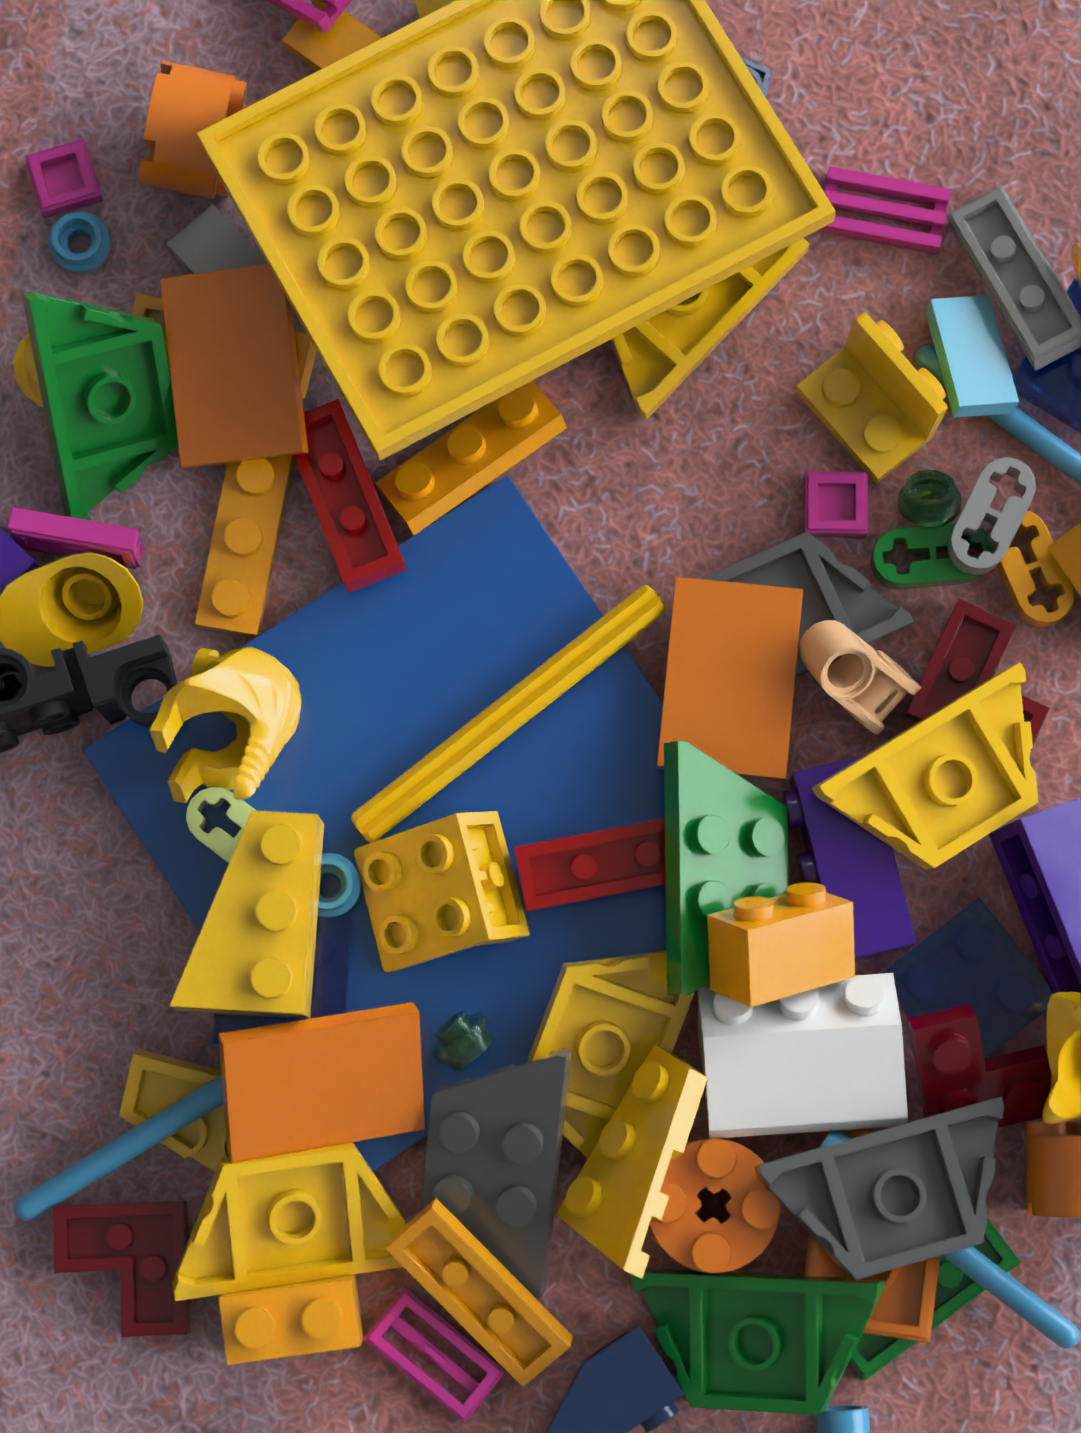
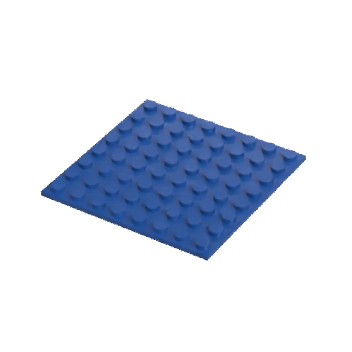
(379, 690)

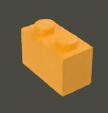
(781, 944)
(291, 1319)

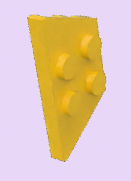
(675, 342)
(944, 776)
(610, 1020)
(288, 1223)

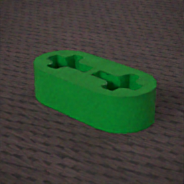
(926, 572)

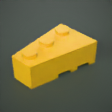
(262, 924)

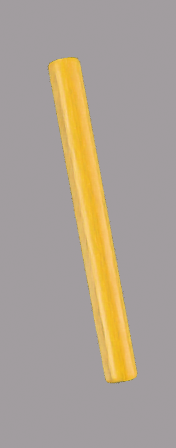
(508, 713)

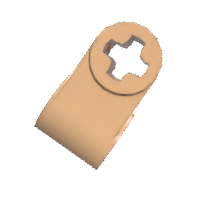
(861, 680)

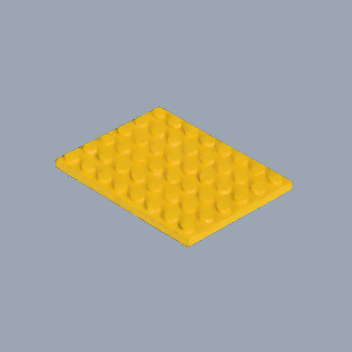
(508, 194)

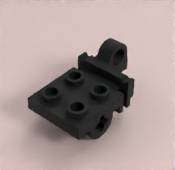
(77, 686)

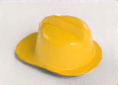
(69, 602)

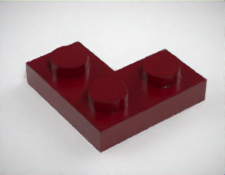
(966, 658)
(956, 1074)
(140, 1242)

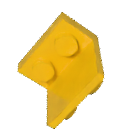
(875, 398)
(440, 889)

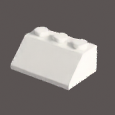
(804, 1060)

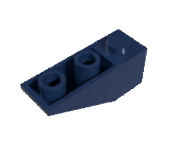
(618, 1389)

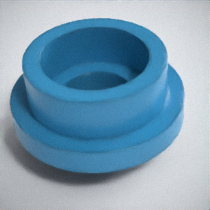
(75, 225)
(350, 885)

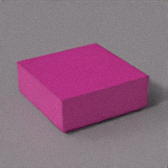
(63, 178)
(835, 504)

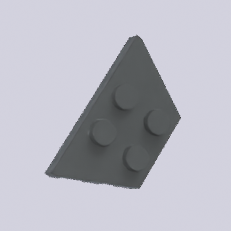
(828, 588)
(499, 1159)
(895, 1190)

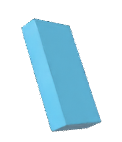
(971, 356)

